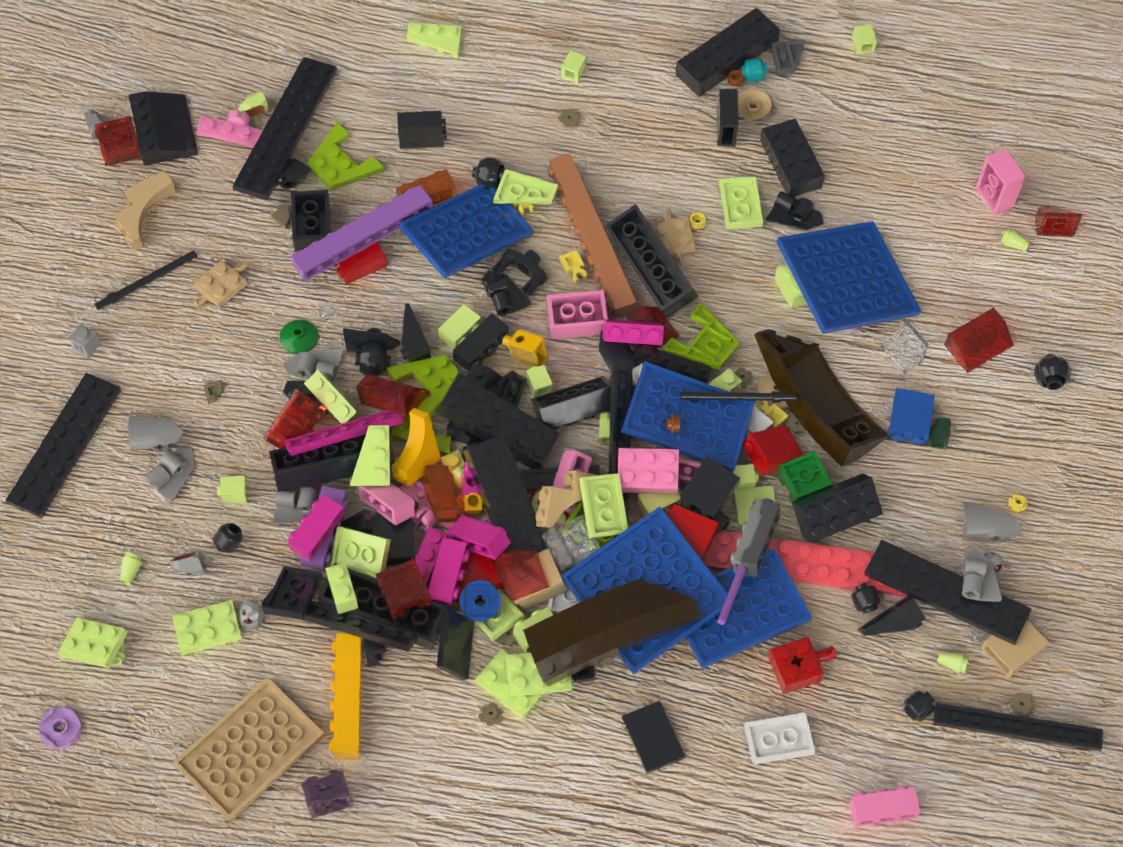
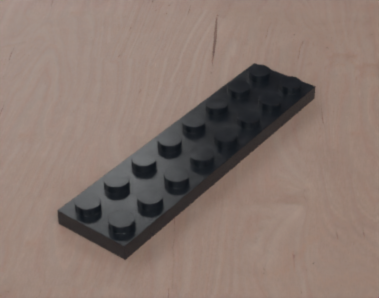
(63, 445)
(944, 592)

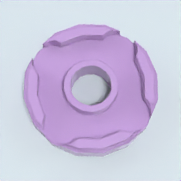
(60, 739)

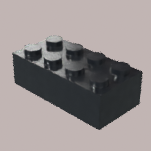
(792, 158)
(837, 508)

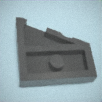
(787, 55)

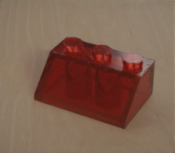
(979, 340)
(390, 395)
(295, 419)

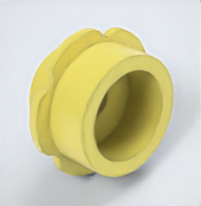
(697, 216)
(1014, 506)

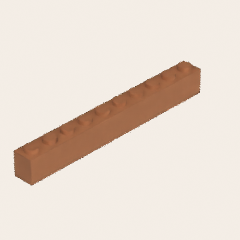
(592, 236)

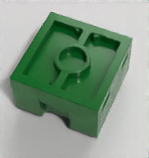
(803, 476)

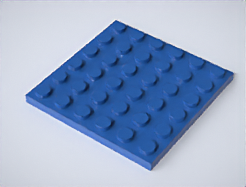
(848, 277)
(658, 555)

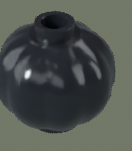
(488, 172)
(372, 359)
(1054, 370)

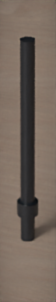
(112, 297)
(774, 397)

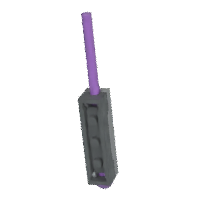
(751, 547)

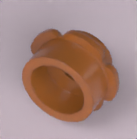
(735, 74)
(673, 423)

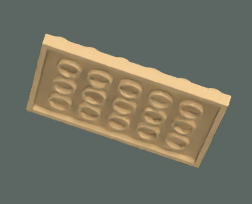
(248, 749)

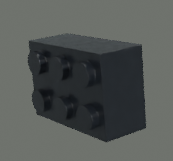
(310, 217)

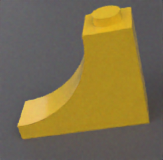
(419, 450)

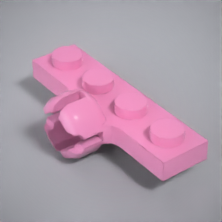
(232, 130)
(423, 513)

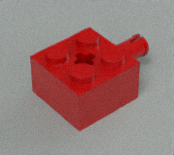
(801, 654)

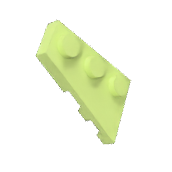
(439, 36)
(524, 189)
(374, 459)

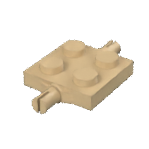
(675, 236)
(220, 283)

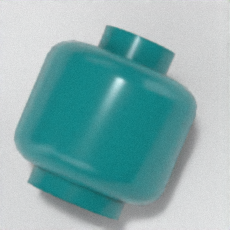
(754, 70)

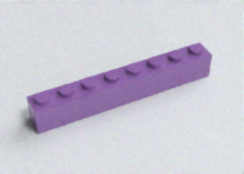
(359, 233)

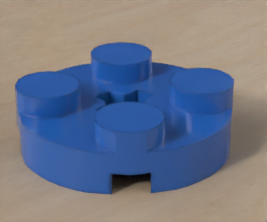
(471, 609)

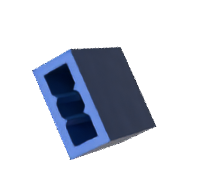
(911, 416)

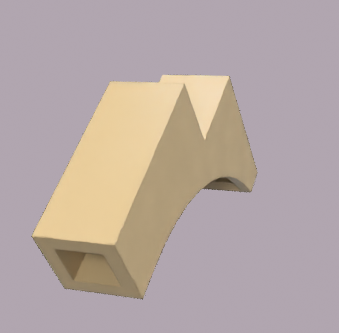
(140, 202)
(556, 500)

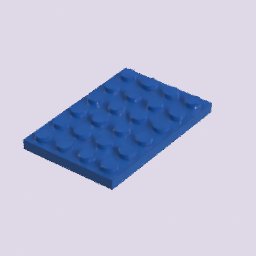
(465, 230)
(706, 426)
(760, 611)

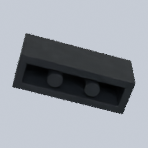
(481, 342)

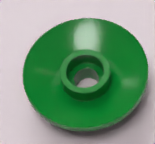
(298, 343)

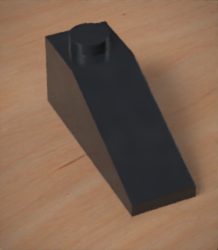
(413, 340)
(899, 617)

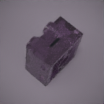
(326, 793)

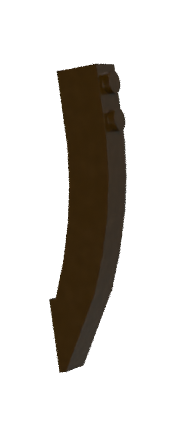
(821, 400)
(606, 627)

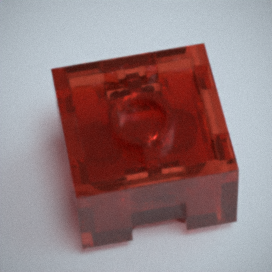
(118, 141)
(403, 588)

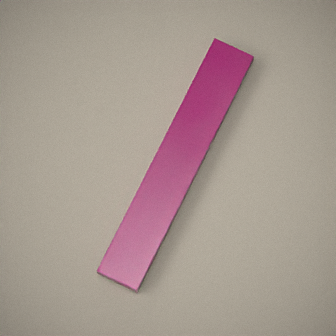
(340, 432)

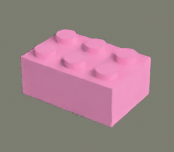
(1000, 181)
(576, 314)
(648, 470)

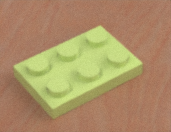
(740, 202)
(603, 505)
(360, 551)
(206, 627)
(92, 642)
(526, 680)
(495, 681)

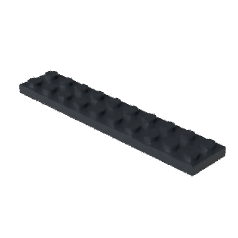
(284, 128)

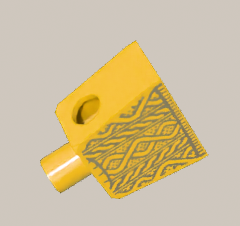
(526, 348)

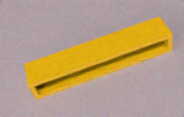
(347, 696)

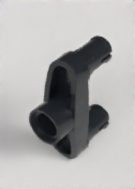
(525, 263)

